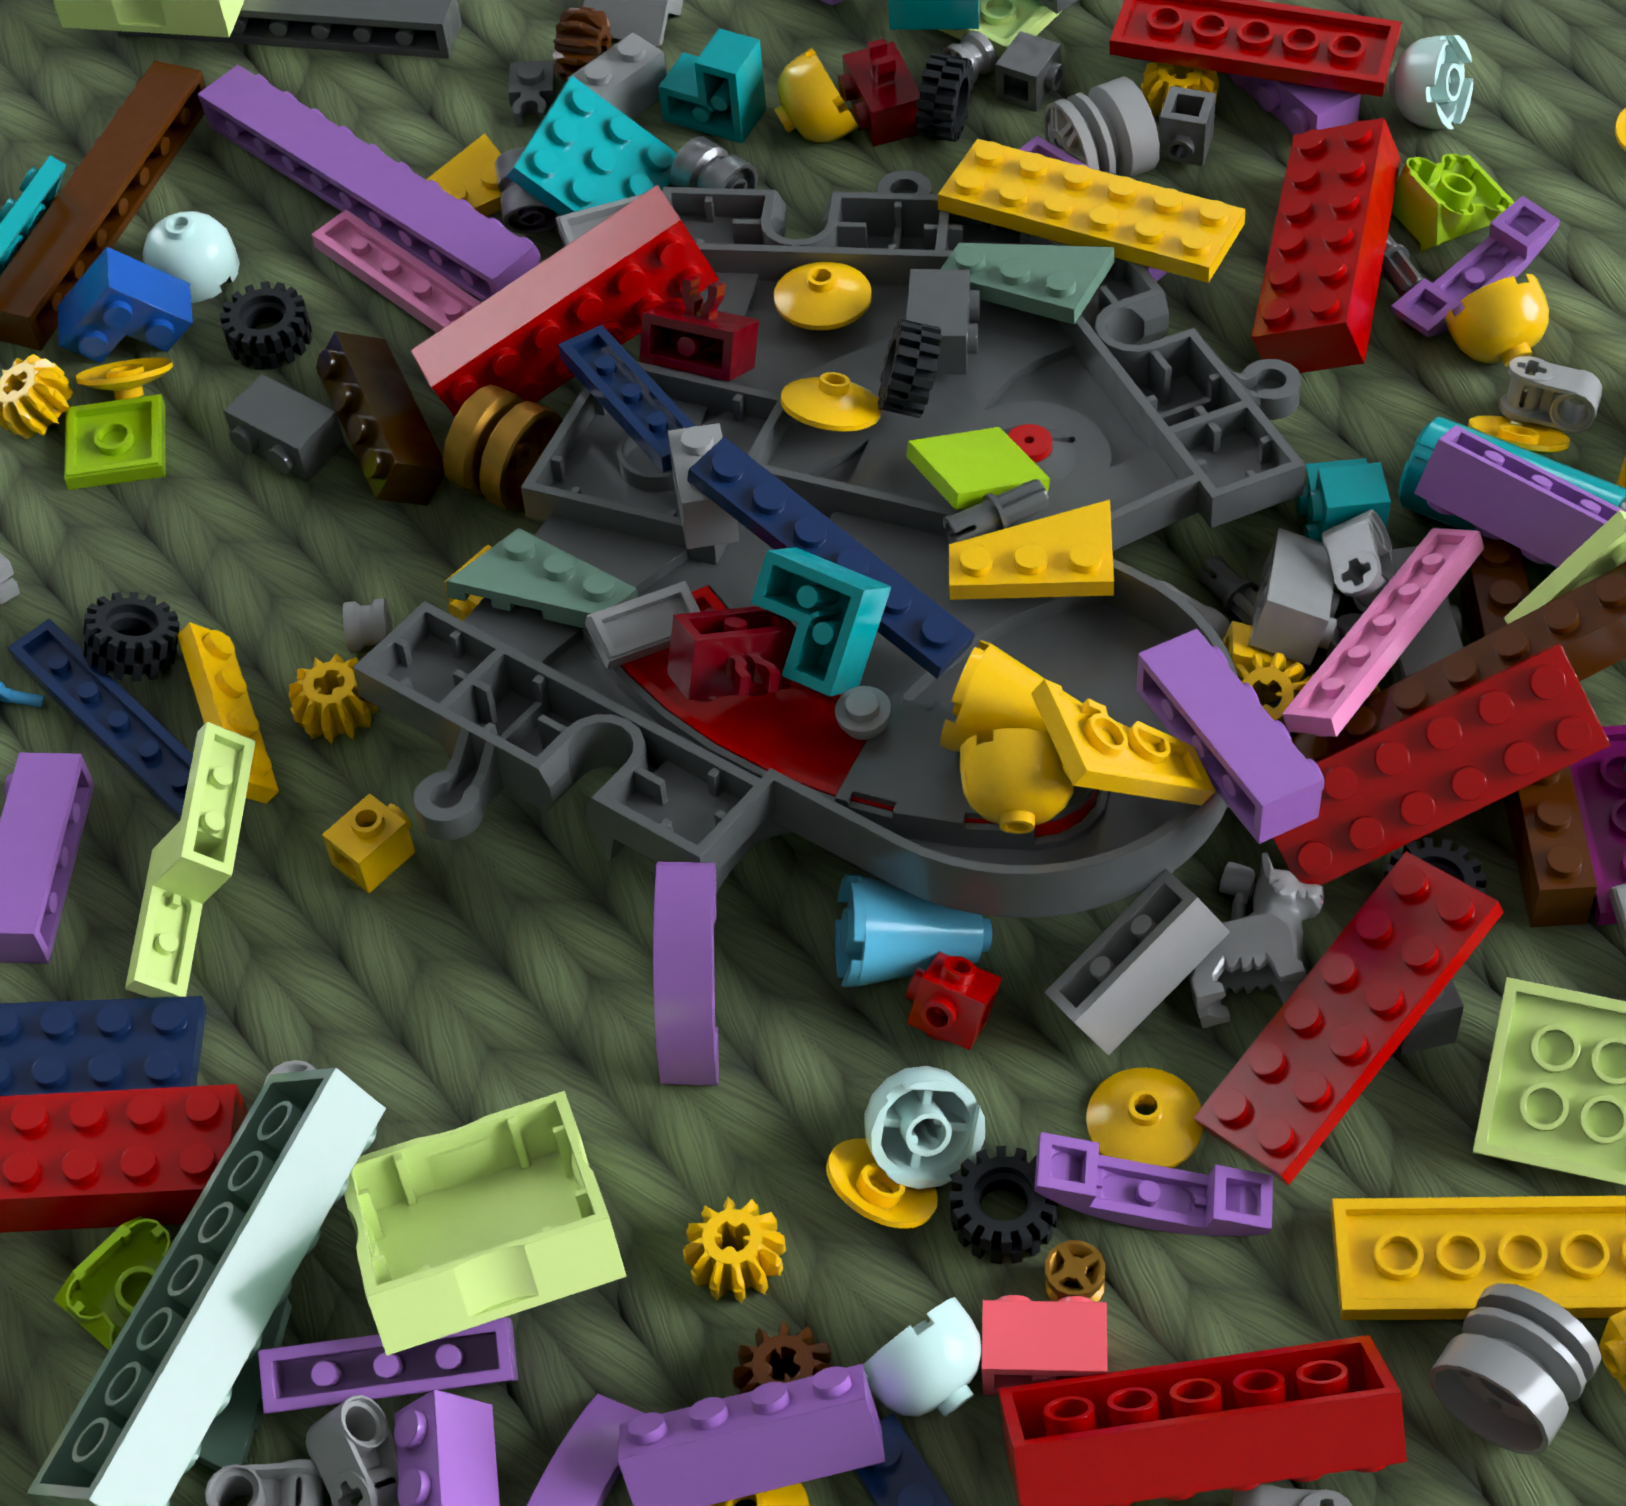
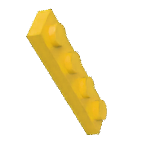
(225, 699)

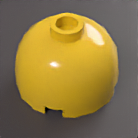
(812, 101)
(1500, 320)
(1014, 778)

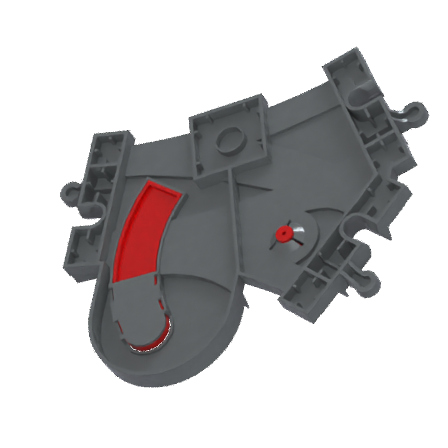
(699, 781)

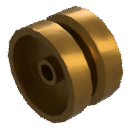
(497, 444)

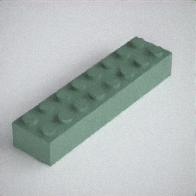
(212, 1295)

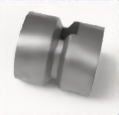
(707, 165)
(519, 208)

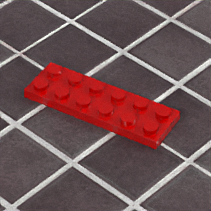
(1261, 41)
(1444, 765)
(1348, 1016)

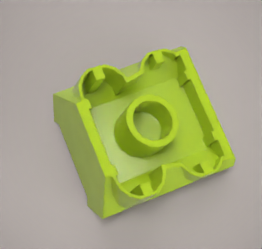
(1446, 198)
(113, 1278)

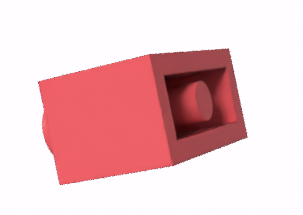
(1041, 1340)

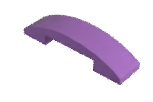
(1510, 247)
(685, 973)
(1152, 1195)
(586, 1459)

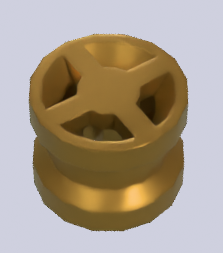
(1075, 1263)

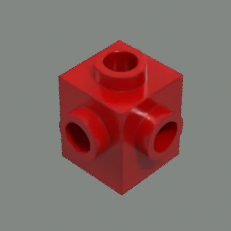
(952, 999)

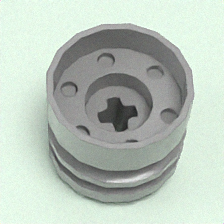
(1106, 129)
(1515, 1368)

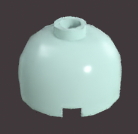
(1431, 82)
(193, 250)
(923, 1126)
(928, 1364)

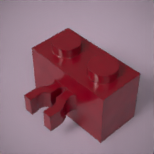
(880, 92)
(697, 336)
(729, 652)

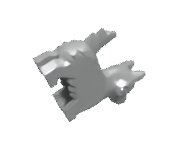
(1260, 947)

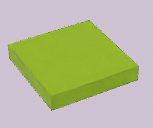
(115, 442)
(973, 465)

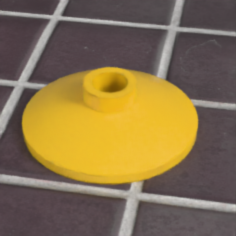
(822, 296)
(125, 376)
(831, 403)
(1527, 435)
(1155, 1139)
(872, 1193)

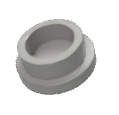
(863, 712)

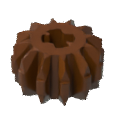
(580, 39)
(779, 1356)

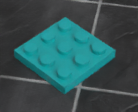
(589, 154)

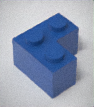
(123, 299)

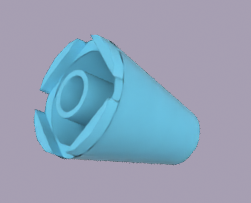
(893, 933)

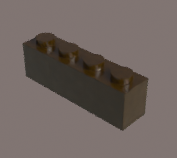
(381, 419)

